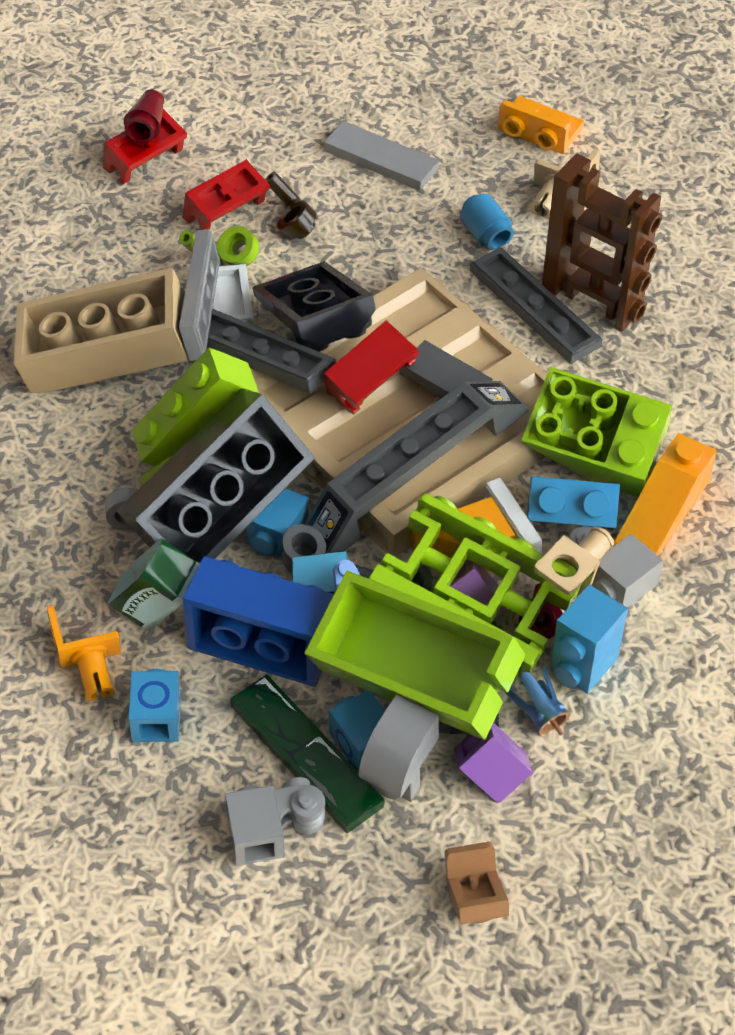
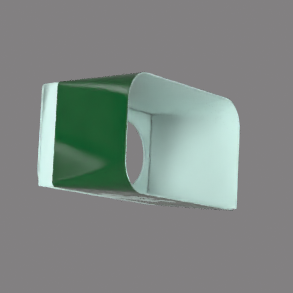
(159, 589)

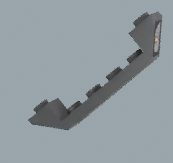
(408, 454)

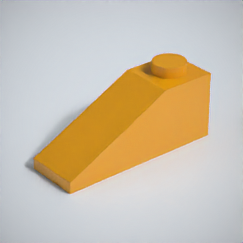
(669, 492)

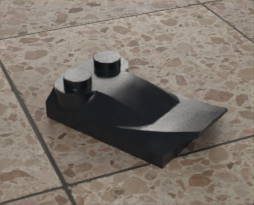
(318, 305)

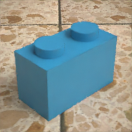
(573, 502)
(587, 639)

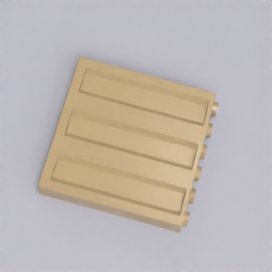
(420, 312)

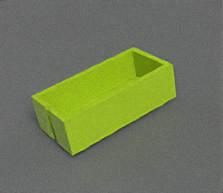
(415, 651)

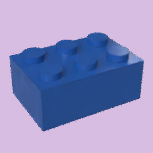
(254, 619)

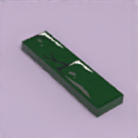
(307, 752)

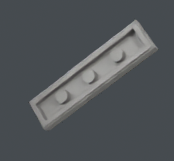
(199, 294)

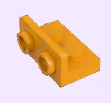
(539, 124)

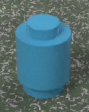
(486, 221)

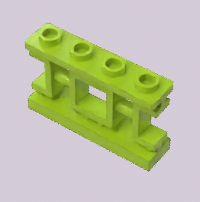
(490, 550)

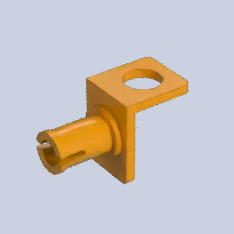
(88, 655)

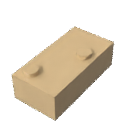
(100, 332)

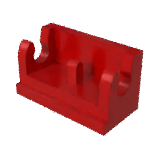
(127, 155)
(224, 194)
(369, 366)

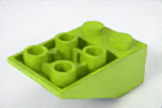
(598, 429)

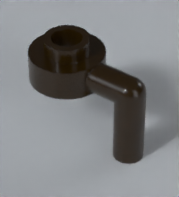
(299, 217)

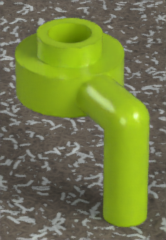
(229, 244)

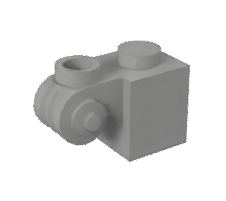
(625, 570)
(261, 813)

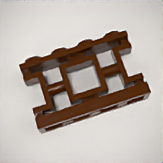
(607, 221)

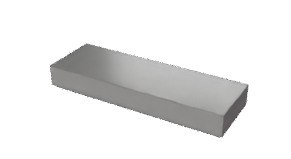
(381, 155)

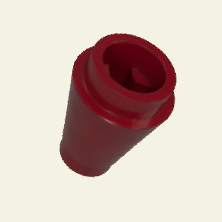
(145, 117)

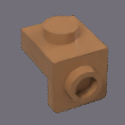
(475, 883)

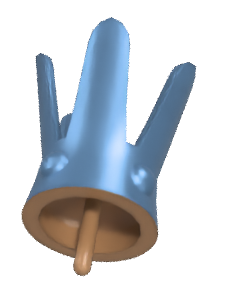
(548, 712)

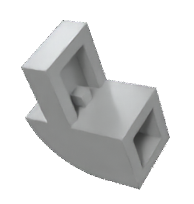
(399, 749)

